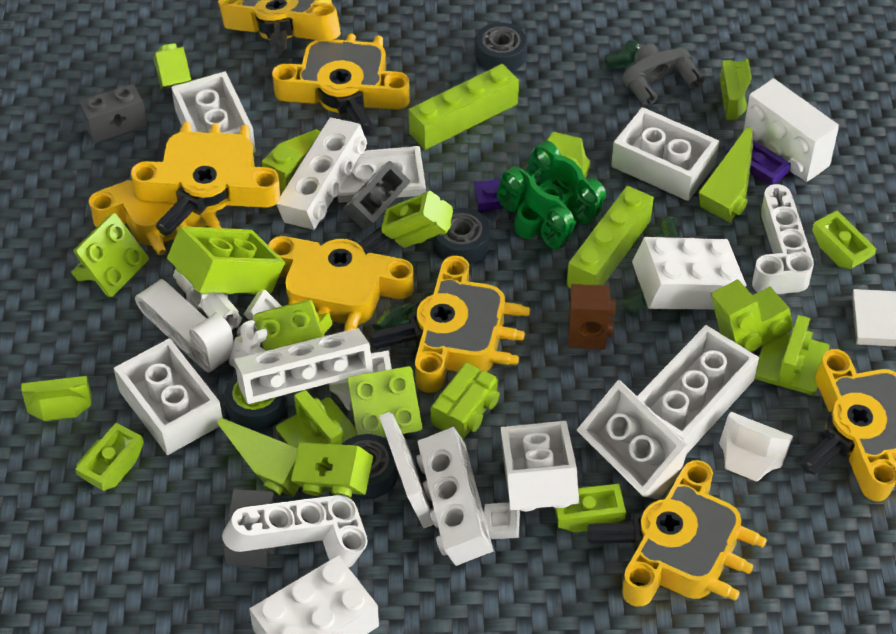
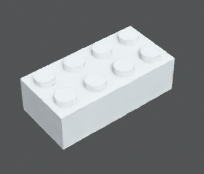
(700, 384)

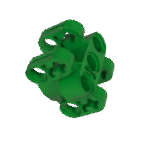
(549, 196)

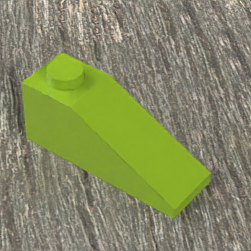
(288, 156)
(728, 185)
(267, 457)

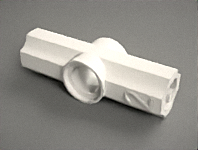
(210, 302)

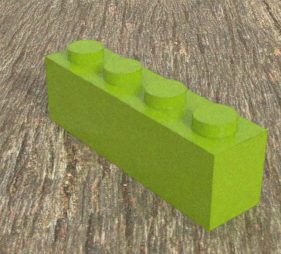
(463, 106)
(611, 239)

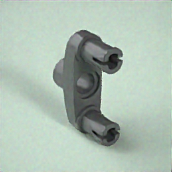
(655, 65)

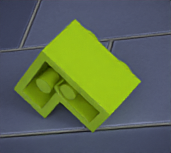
(750, 318)

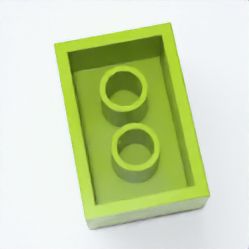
(225, 260)

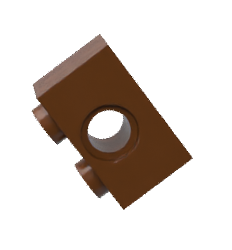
(590, 316)

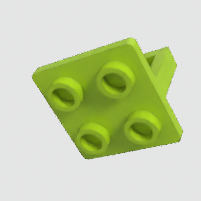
(109, 256)
(292, 324)
(792, 359)
(384, 392)
(315, 422)

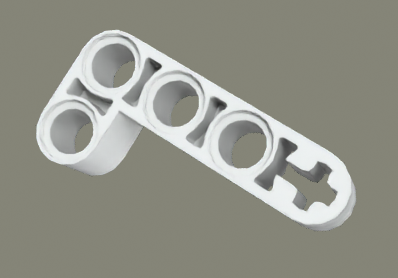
(791, 262)
(201, 338)
(252, 527)

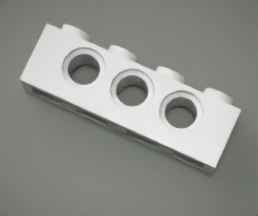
(322, 173)
(303, 365)
(450, 474)

